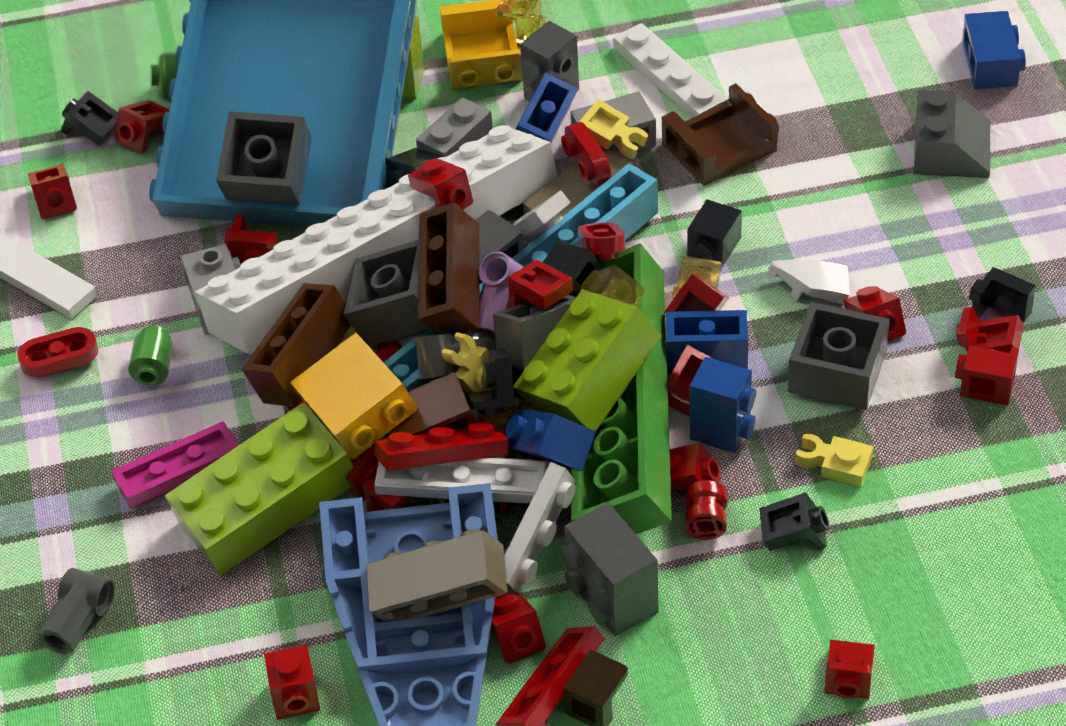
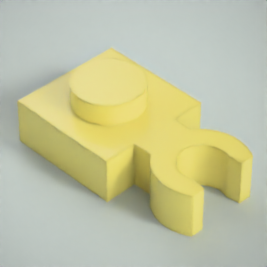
(611, 127)
(470, 361)
(840, 461)

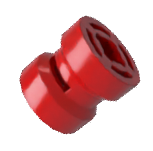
(706, 510)

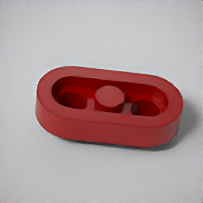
(587, 153)
(602, 239)
(58, 352)

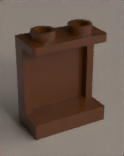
(721, 137)

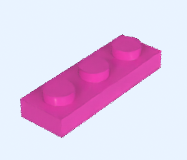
(172, 465)

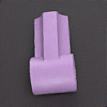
(494, 293)

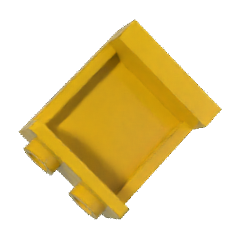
(479, 45)
(354, 395)

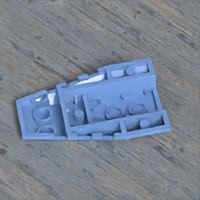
(414, 667)

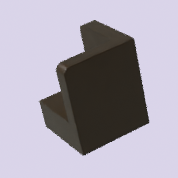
(592, 687)

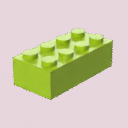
(261, 488)

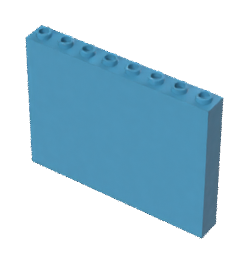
(301, 58)

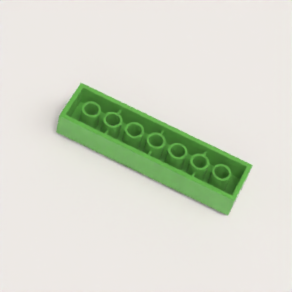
(631, 446)

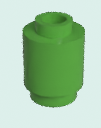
(151, 356)

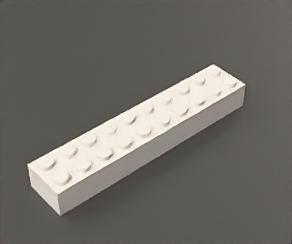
(247, 302)

